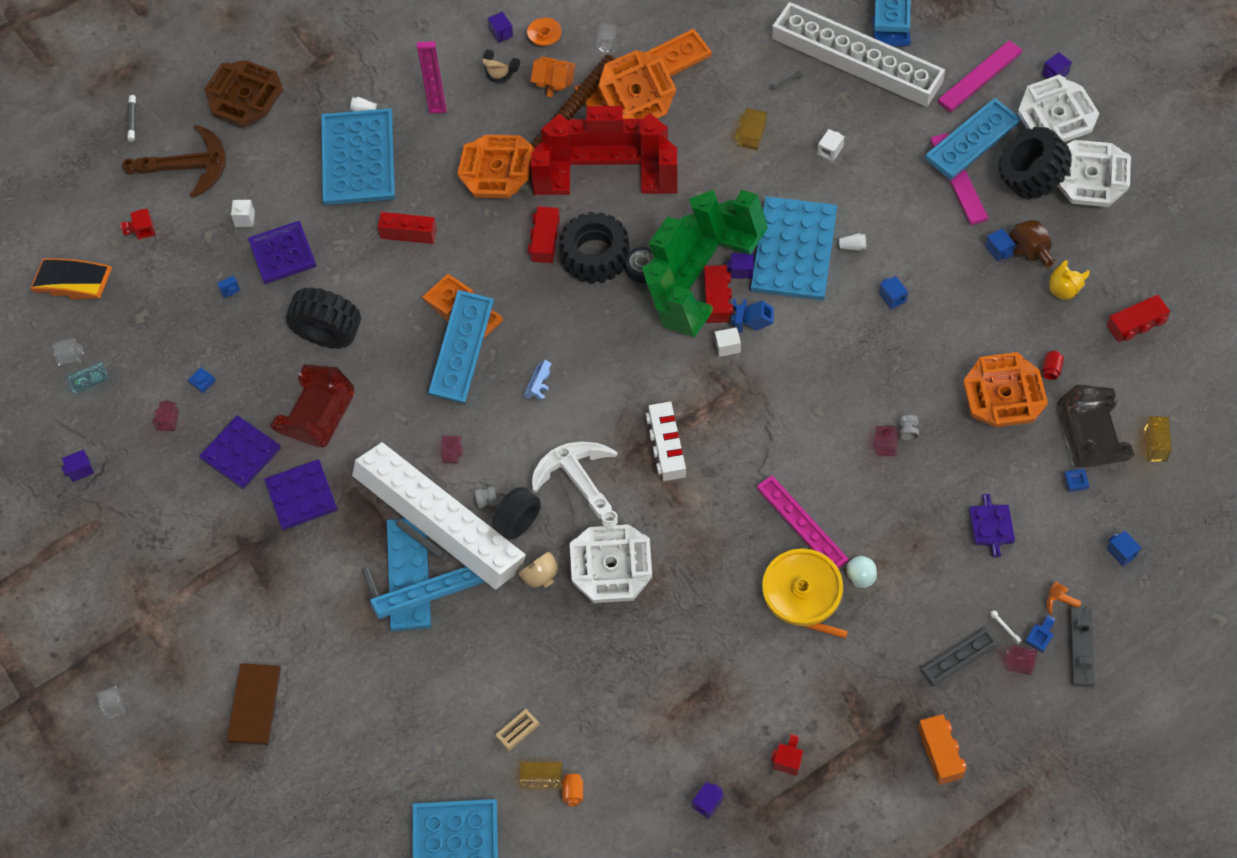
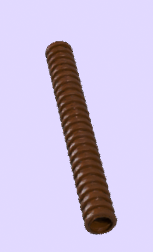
(579, 96)

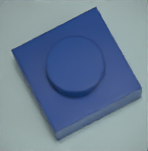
(228, 286)
(201, 380)
(1076, 480)

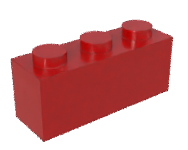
(407, 227)
(544, 234)
(718, 293)
(1138, 318)

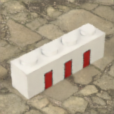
(667, 441)

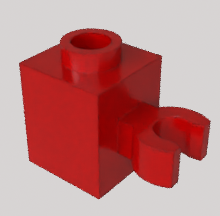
(141, 224)
(788, 758)

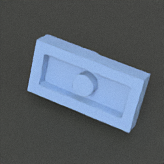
(541, 373)

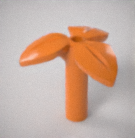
(1057, 592)

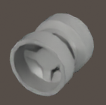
(909, 427)
(486, 497)

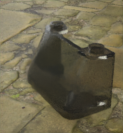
(1089, 427)

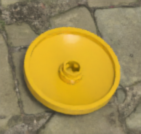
(802, 587)

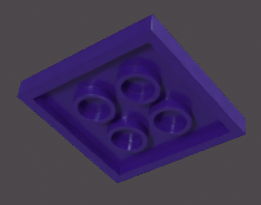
(282, 252)
(240, 452)
(300, 494)

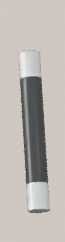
(131, 117)

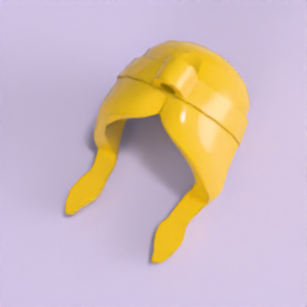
(1066, 283)

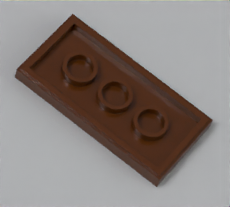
(254, 704)

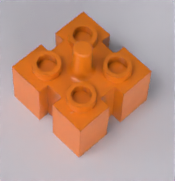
(554, 73)

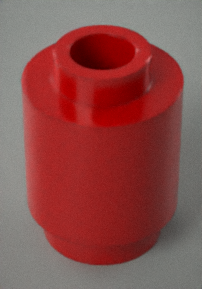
(1052, 365)

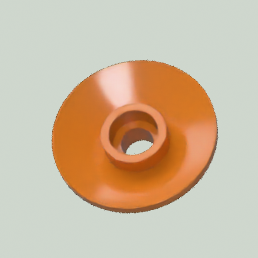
(544, 31)

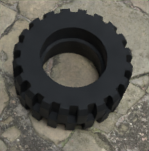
(1024, 151)
(591, 228)
(323, 318)

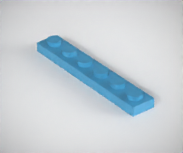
(424, 592)

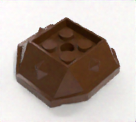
(242, 92)

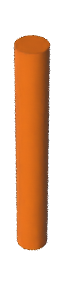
(828, 629)

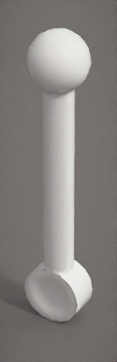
(1016, 638)

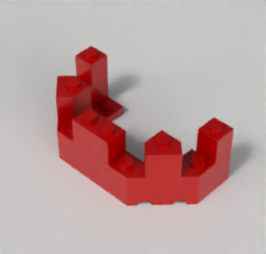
(604, 140)

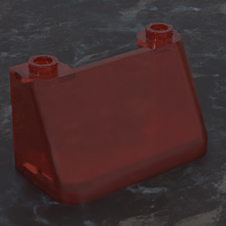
(319, 406)

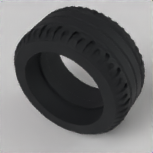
(516, 513)

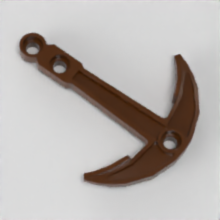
(213, 160)

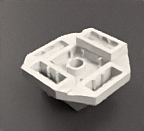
(1058, 106)
(1108, 169)
(602, 546)

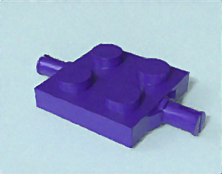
(991, 525)

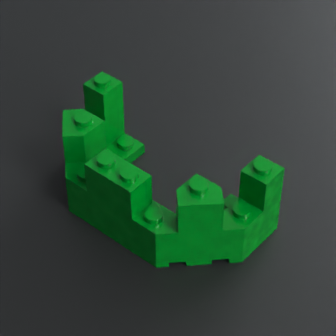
(686, 246)

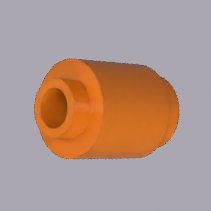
(572, 790)

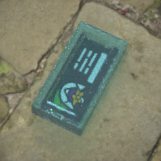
(88, 377)

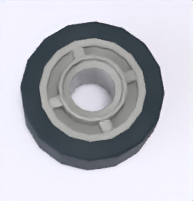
(633, 263)

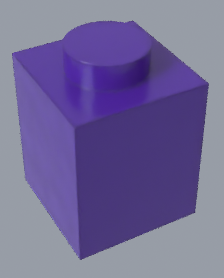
(500, 27)
(1056, 66)
(740, 266)
(77, 466)
(708, 799)

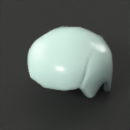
(861, 571)

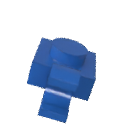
(738, 318)
(1040, 635)

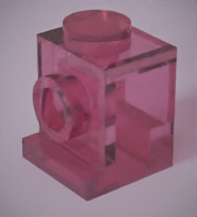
(166, 416)
(886, 440)
(451, 449)
(1017, 665)

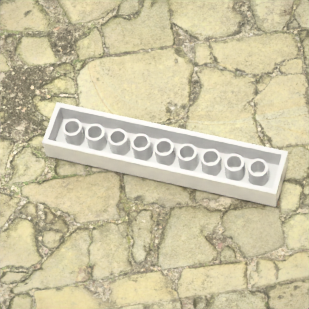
(858, 54)
(439, 515)

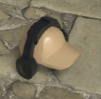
(498, 71)

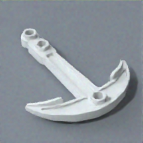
(567, 458)

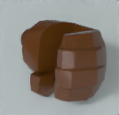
(1032, 242)

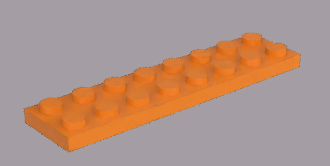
(676, 54)

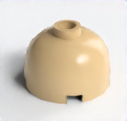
(540, 571)

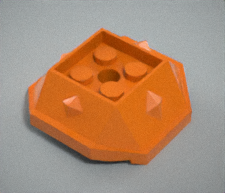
(644, 73)
(495, 165)
(1010, 376)

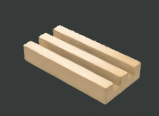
(504, 741)

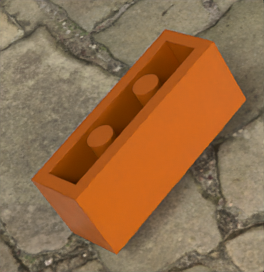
(942, 749)

